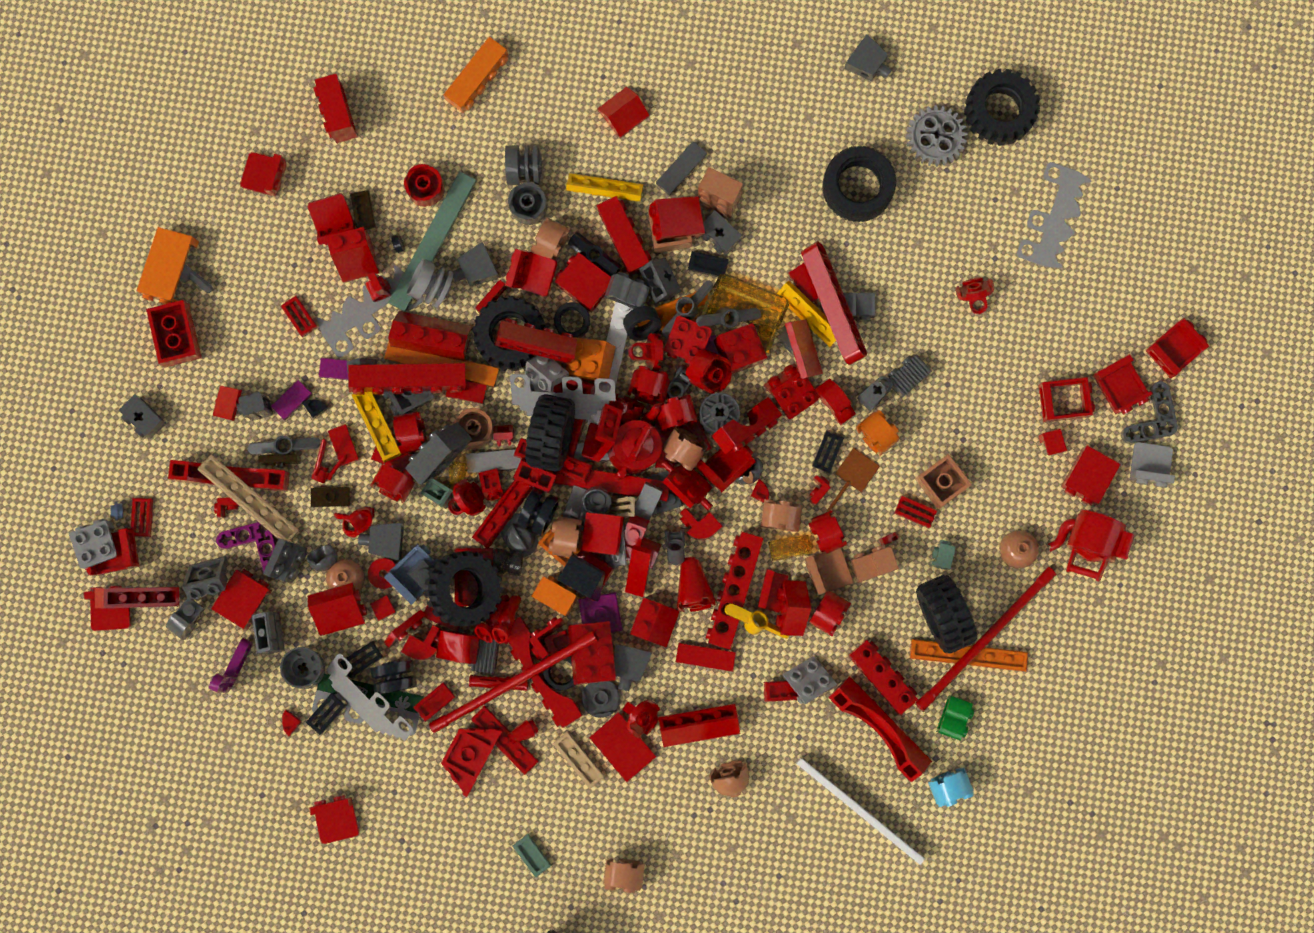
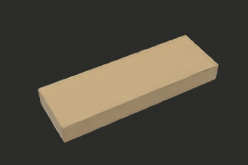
(578, 760)

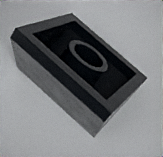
(583, 577)

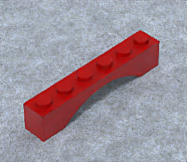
(254, 477)
(562, 707)
(907, 755)

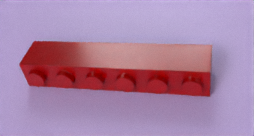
(406, 377)

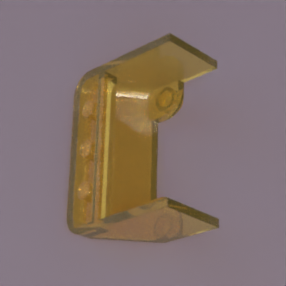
(743, 295)

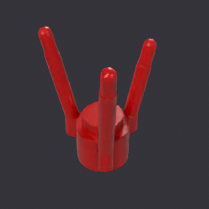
(321, 472)

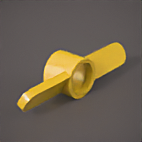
(749, 624)

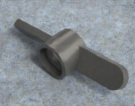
(188, 273)
(695, 300)
(735, 317)
(273, 446)

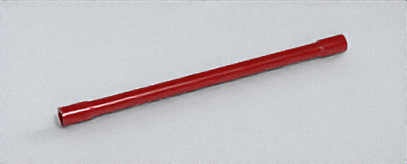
(582, 643)
(930, 696)

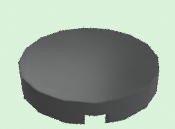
(600, 699)

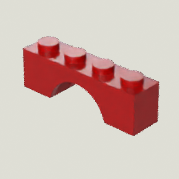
(733, 434)

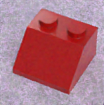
(654, 622)

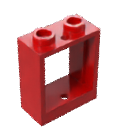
(1047, 404)

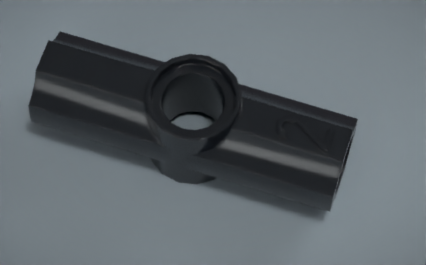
(585, 247)

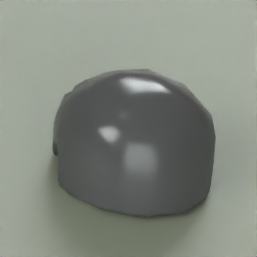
(596, 500)
(322, 558)

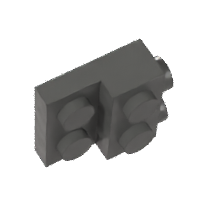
(407, 401)
(285, 560)
(206, 578)

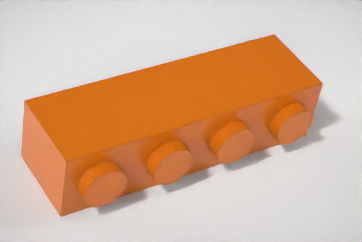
(476, 75)

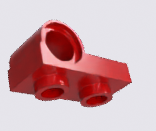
(378, 287)

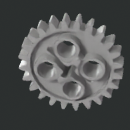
(939, 119)

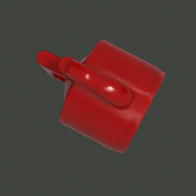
(632, 457)
(1095, 540)

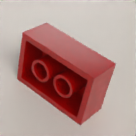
(334, 108)
(173, 333)
(596, 661)

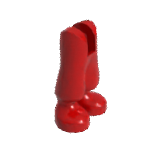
(500, 622)

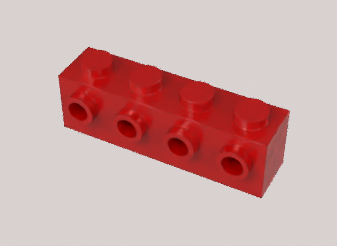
(622, 234)
(882, 676)
(699, 725)

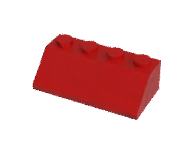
(430, 335)
(535, 341)

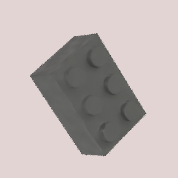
(438, 452)

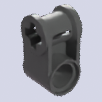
(680, 382)
(874, 393)
(675, 546)

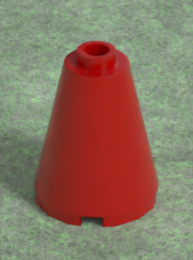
(693, 587)

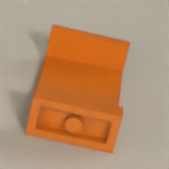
(165, 265)

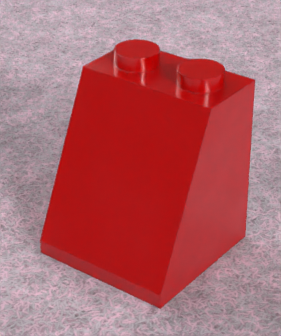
(353, 254)

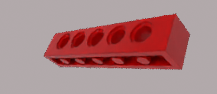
(753, 544)

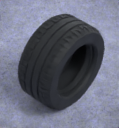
(861, 157)

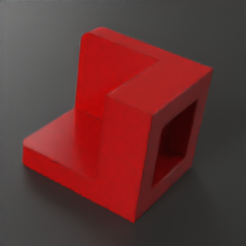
(1053, 442)
(557, 642)

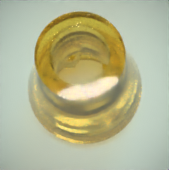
(457, 472)

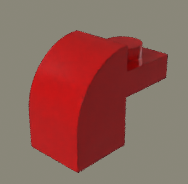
(835, 400)
(700, 530)
(422, 649)

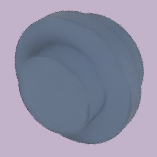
(117, 510)

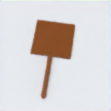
(855, 471)

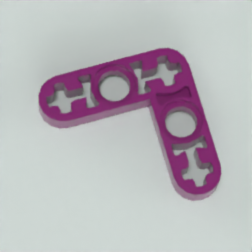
(254, 536)
(224, 681)

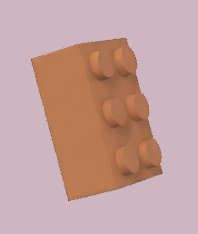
(719, 192)

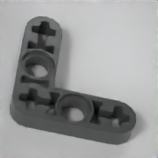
(1161, 419)

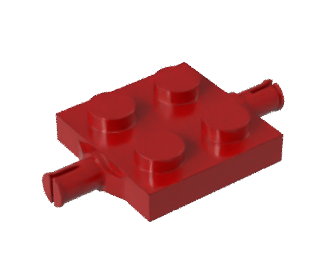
(687, 485)

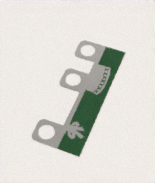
(399, 701)

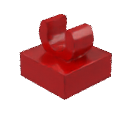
(503, 432)

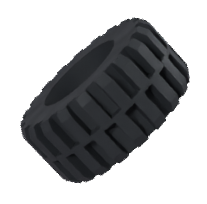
(1018, 90)
(487, 321)
(550, 432)
(488, 588)
(946, 614)

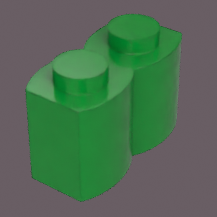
(955, 717)

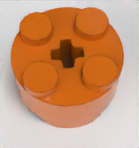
(878, 432)

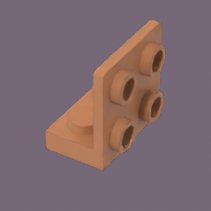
(828, 571)

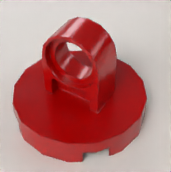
(975, 290)
(651, 351)
(468, 498)
(642, 717)

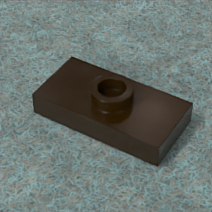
(363, 210)
(279, 461)
(330, 497)

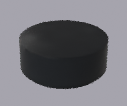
(398, 243)

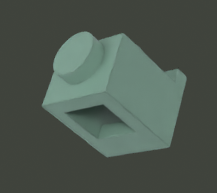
(943, 555)

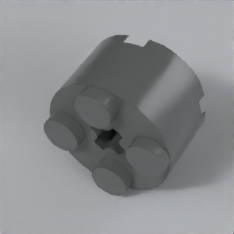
(522, 194)

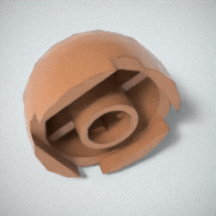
(1019, 549)
(345, 572)
(730, 779)

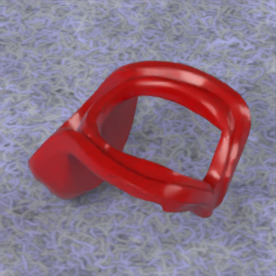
(360, 519)

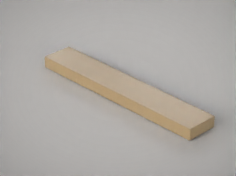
(247, 499)

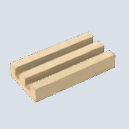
(618, 508)

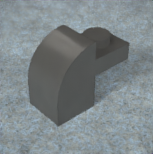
(182, 621)

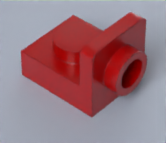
(491, 484)
(817, 494)
(219, 507)

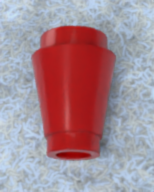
(524, 731)

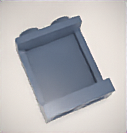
(401, 580)

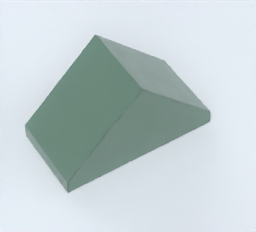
(437, 493)

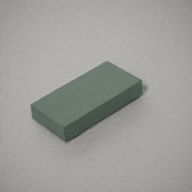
(532, 855)

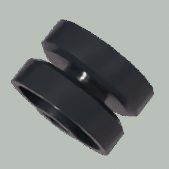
(539, 512)
(393, 676)

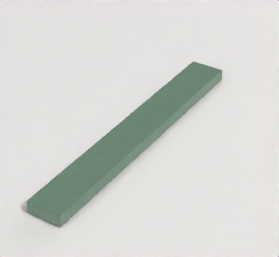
(434, 236)

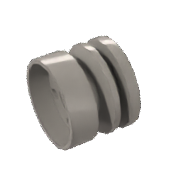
(432, 284)

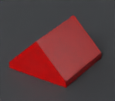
(623, 111)

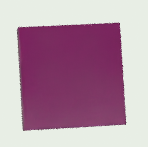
(602, 611)

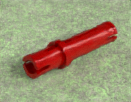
(491, 682)

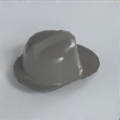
(518, 537)

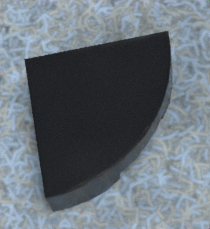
(315, 407)

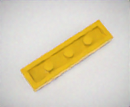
(604, 187)
(807, 310)
(377, 426)

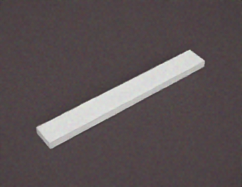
(860, 811)

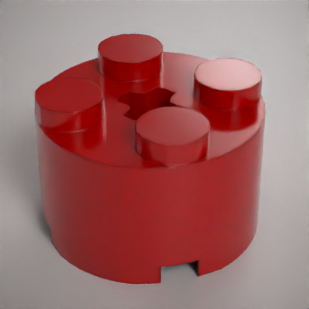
(414, 185)
(709, 371)
(649, 385)
(676, 413)
(409, 431)
(393, 483)
(828, 532)
(829, 612)

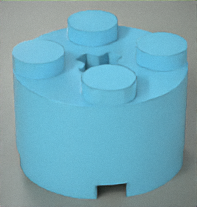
(950, 787)

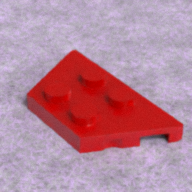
(469, 754)

